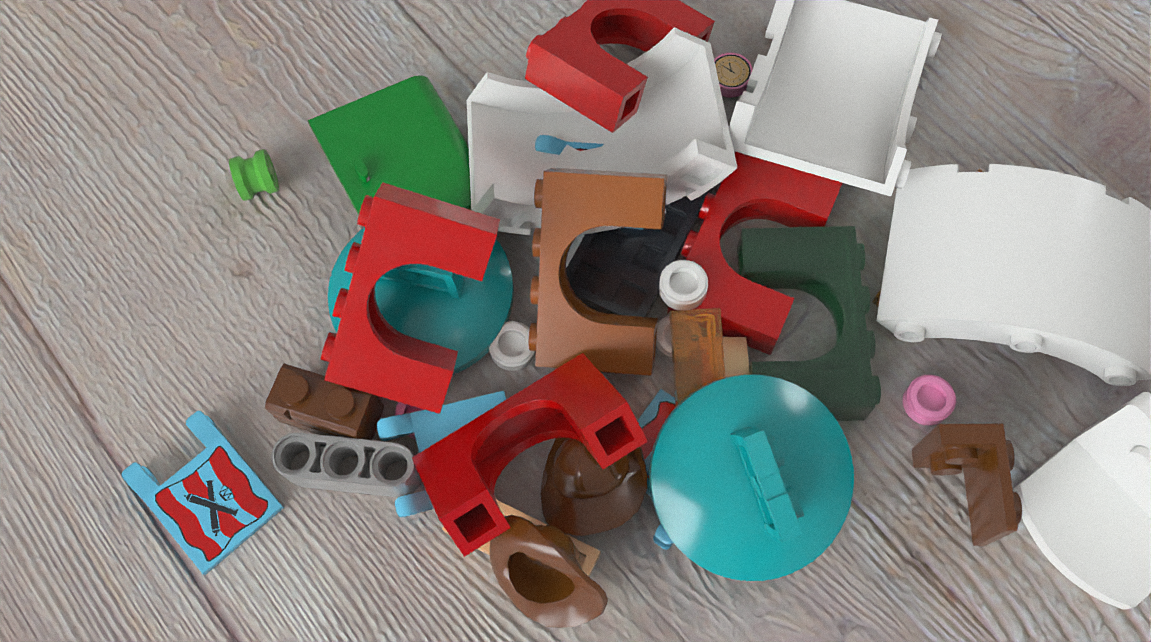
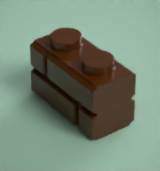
(322, 407)

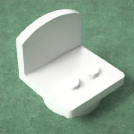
(1094, 506)

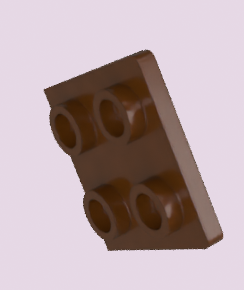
(987, 475)

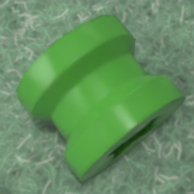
(254, 174)

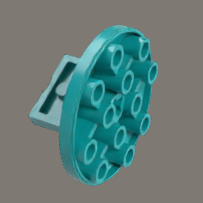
(439, 303)
(751, 477)

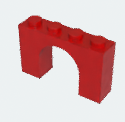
(589, 79)
(754, 192)
(399, 232)
(564, 404)

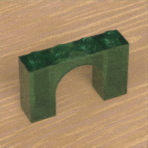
(827, 266)

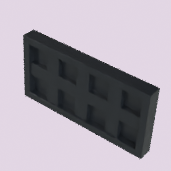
(623, 266)

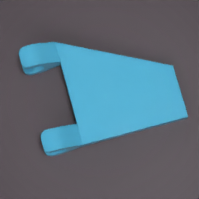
(429, 429)

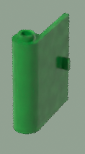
(397, 139)

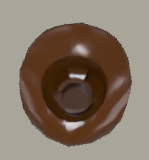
(585, 497)
(545, 575)

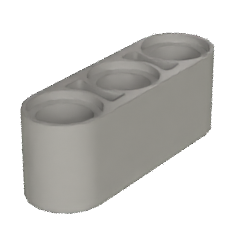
(330, 451)

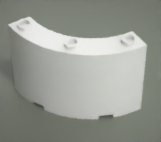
(836, 92)
(675, 132)
(1022, 265)

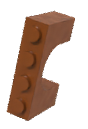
(566, 326)

